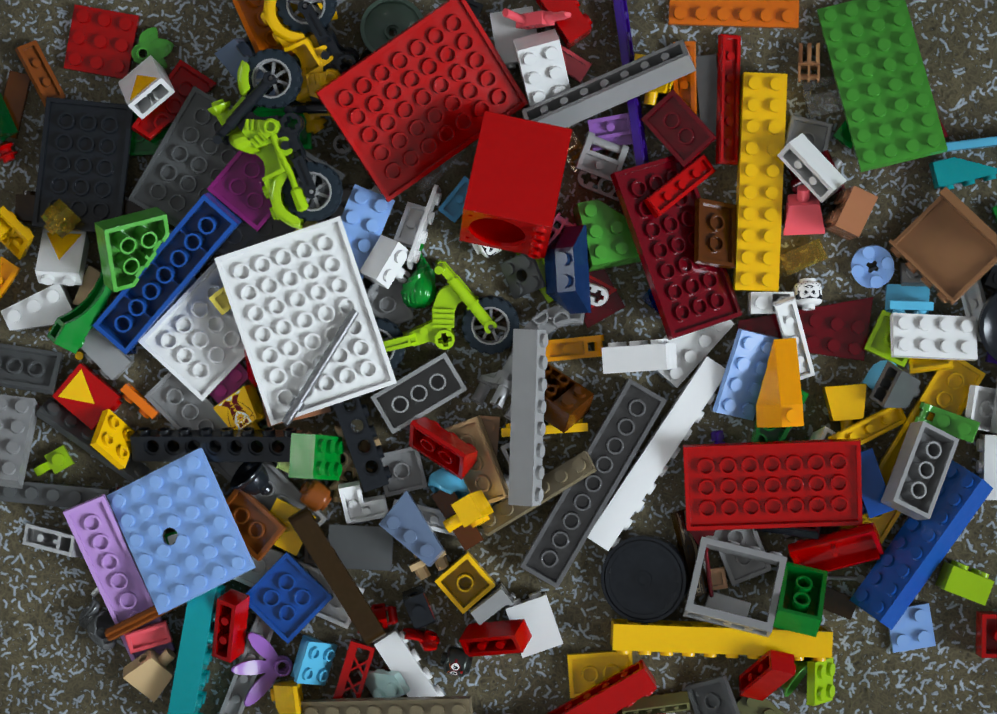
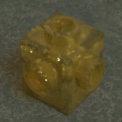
(60, 219)

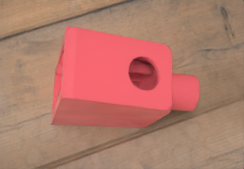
(802, 214)

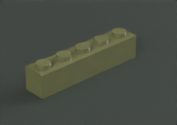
(660, 704)

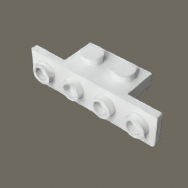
(414, 223)

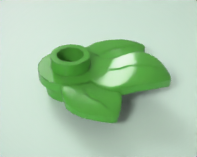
(153, 46)

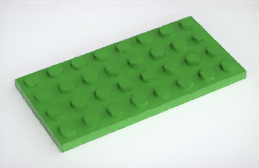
(881, 82)

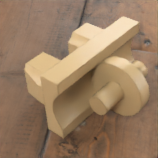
(422, 570)

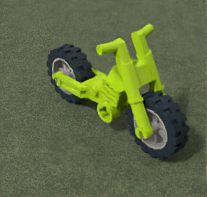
(444, 317)

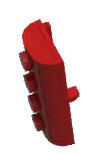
(838, 549)

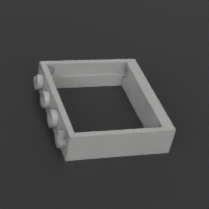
(728, 619)

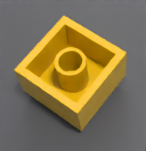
(465, 582)

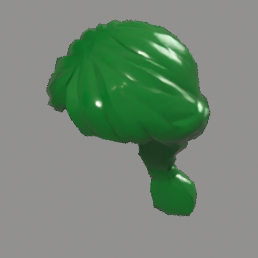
(420, 286)

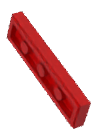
(679, 185)

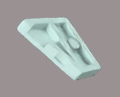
(385, 683)

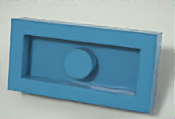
(454, 203)

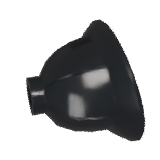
(251, 478)

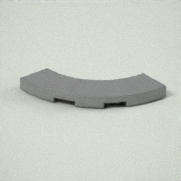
(553, 319)

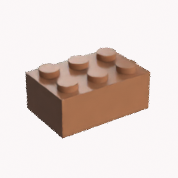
(850, 213)

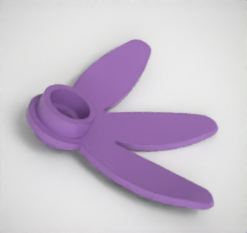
(256, 666)

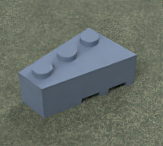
(235, 52)
(412, 530)

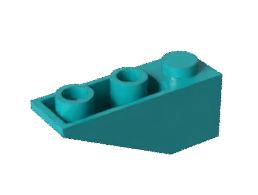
(957, 170)

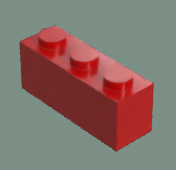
(230, 625)
(495, 638)
(766, 675)

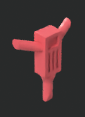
(535, 19)

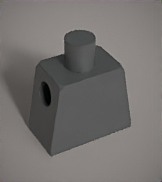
(895, 387)

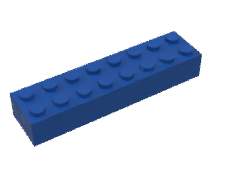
(169, 273)
(920, 548)

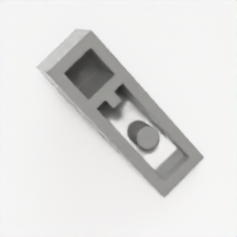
(51, 539)

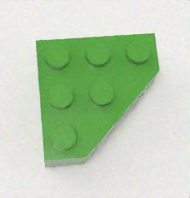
(607, 235)
(129, 245)

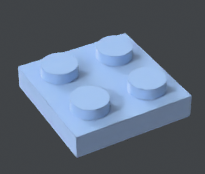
(913, 629)

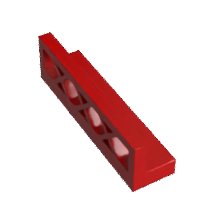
(347, 668)

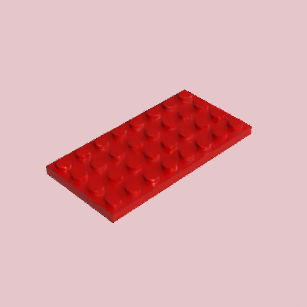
(773, 484)

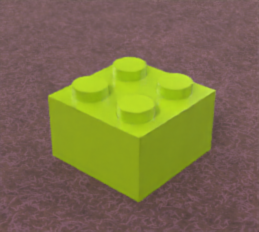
(968, 584)

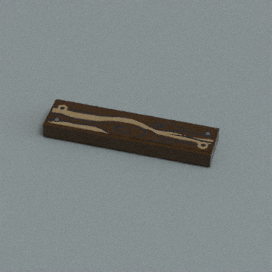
(689, 548)

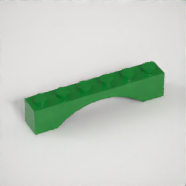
(72, 328)

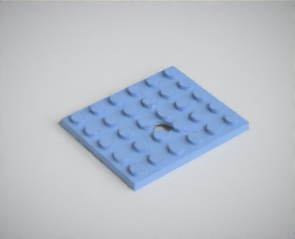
(208, 539)

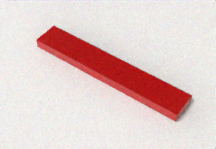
(728, 99)

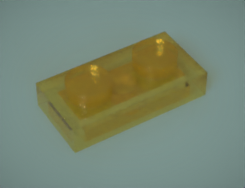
(803, 257)

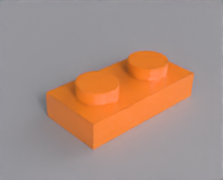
(132, 396)

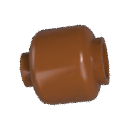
(315, 495)

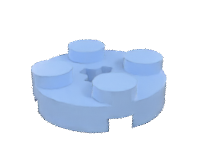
(884, 263)

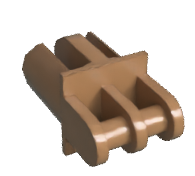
(809, 65)

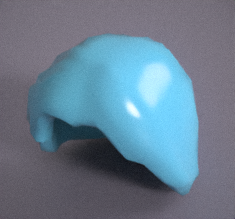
(447, 482)

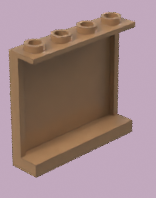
(947, 247)

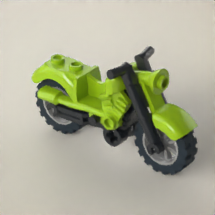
(276, 141)

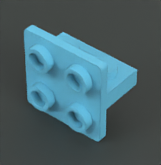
(907, 299)
(313, 661)

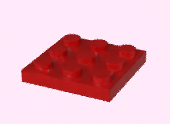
(101, 42)

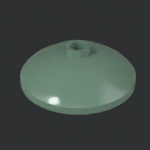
(384, 17)

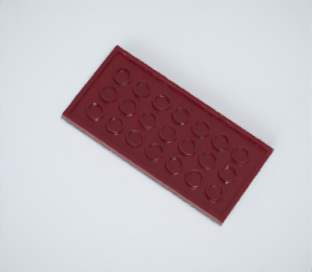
(685, 292)

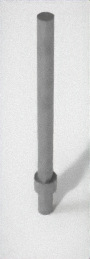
(298, 403)

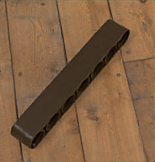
(337, 575)

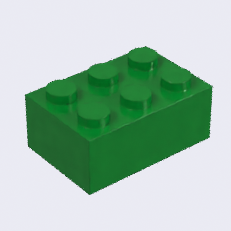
(315, 457)
(801, 599)

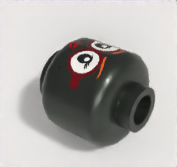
(456, 661)

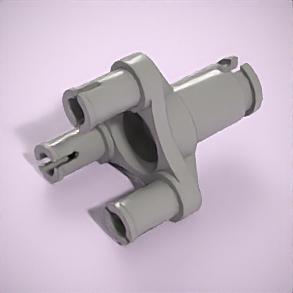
(501, 382)

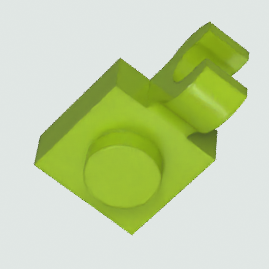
(56, 460)

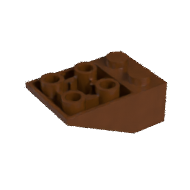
(564, 400)

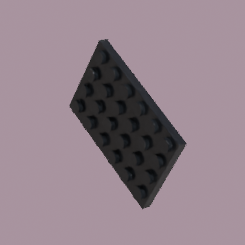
(84, 160)

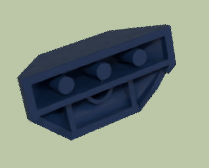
(569, 270)

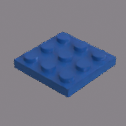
(288, 597)

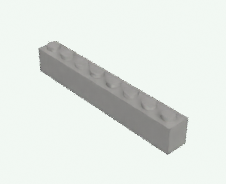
(614, 87)
(527, 417)

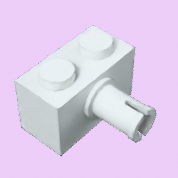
(386, 262)

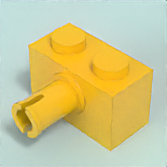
(469, 510)

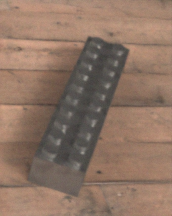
(583, 503)

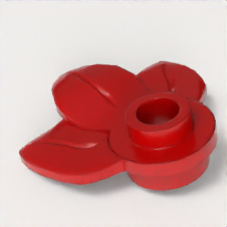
(427, 639)

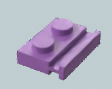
(612, 128)

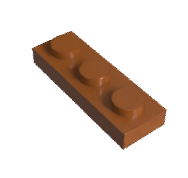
(39, 71)

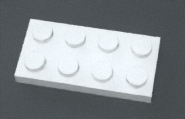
(933, 336)
(692, 350)

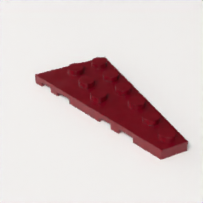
(829, 329)

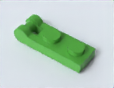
(949, 422)

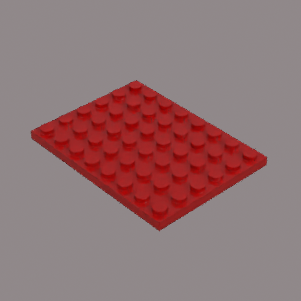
(421, 97)

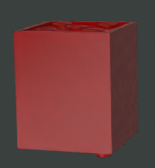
(515, 184)

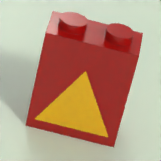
(87, 395)

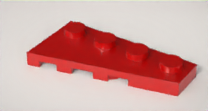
(183, 79)

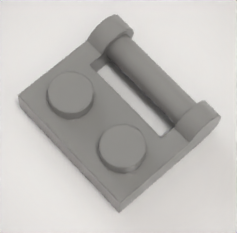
(597, 163)

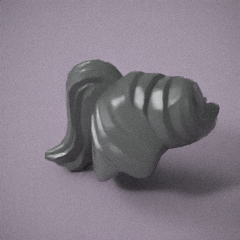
(96, 624)

